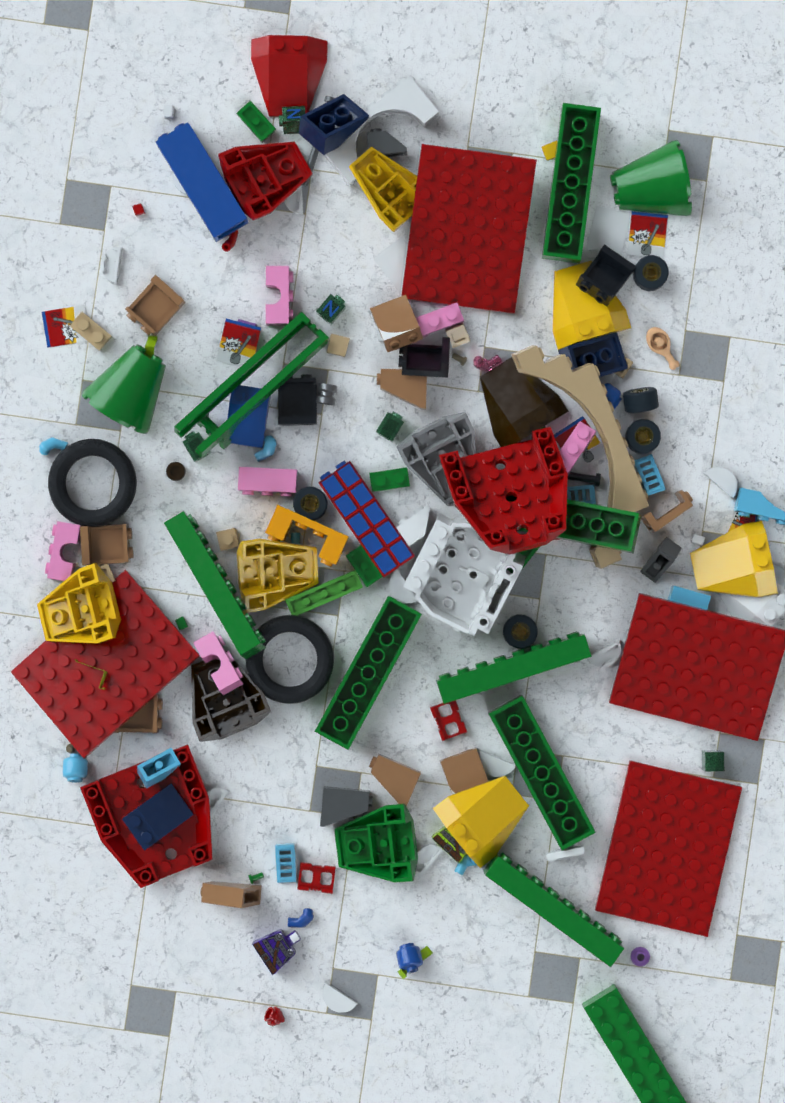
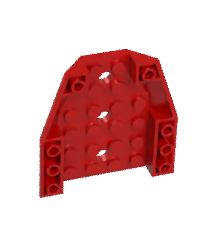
(531, 474)
(119, 794)

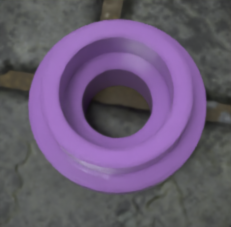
(640, 950)

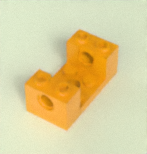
(283, 520)

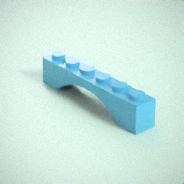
(754, 503)

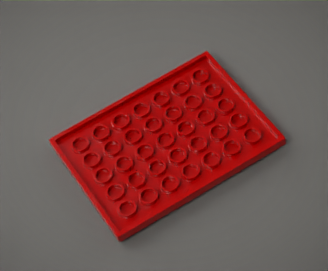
(468, 228)
(138, 666)
(698, 666)
(668, 848)

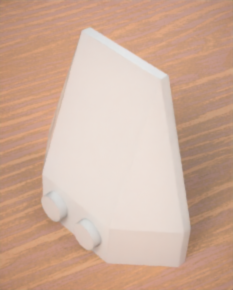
(761, 610)

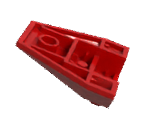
(288, 69)
(263, 175)

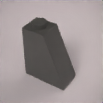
(343, 804)

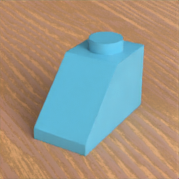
(158, 767)

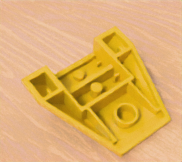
(387, 187)
(578, 314)
(736, 563)
(274, 572)
(81, 608)
(482, 817)

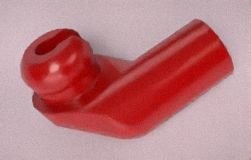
(230, 242)

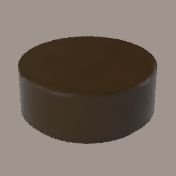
(175, 471)

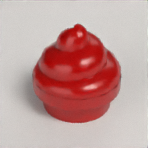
(274, 1016)

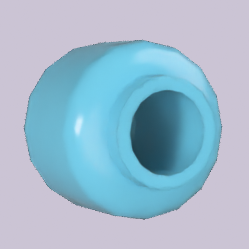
(75, 768)

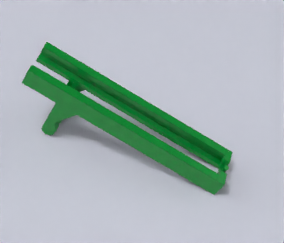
(222, 434)

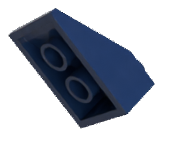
(331, 123)
(601, 351)
(157, 816)

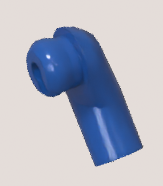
(303, 920)

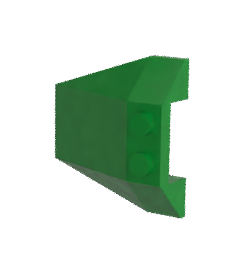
(379, 844)

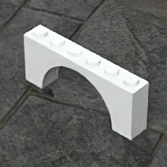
(405, 100)

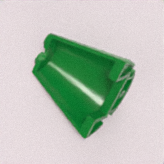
(655, 182)
(128, 389)

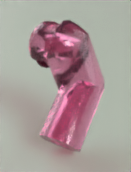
(485, 364)

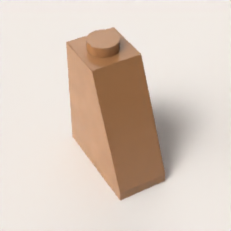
(404, 387)
(395, 777)
(231, 894)

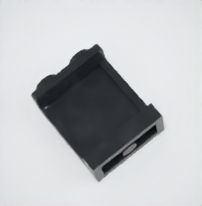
(605, 275)
(425, 359)
(298, 401)

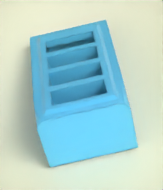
(645, 484)
(575, 488)
(285, 847)

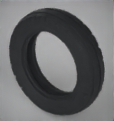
(61, 467)
(323, 669)

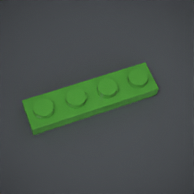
(324, 593)

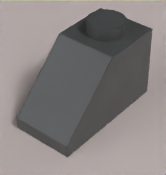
(385, 143)
(661, 559)

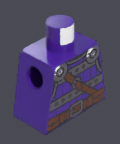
(276, 948)

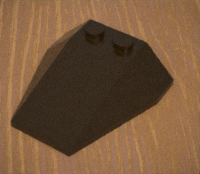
(518, 403)
(221, 715)

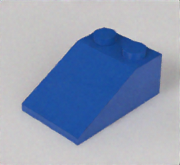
(252, 428)

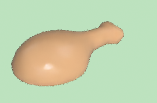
(660, 343)

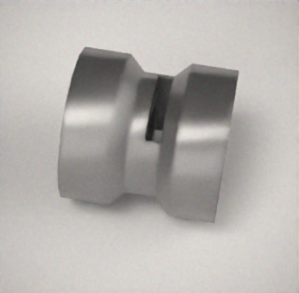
(327, 392)

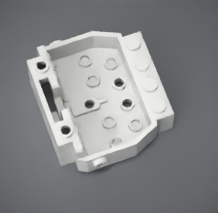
(455, 594)

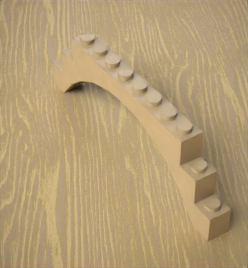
(586, 389)

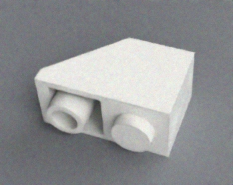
(414, 527)

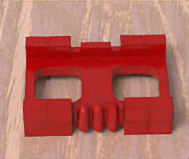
(442, 721)
(315, 884)

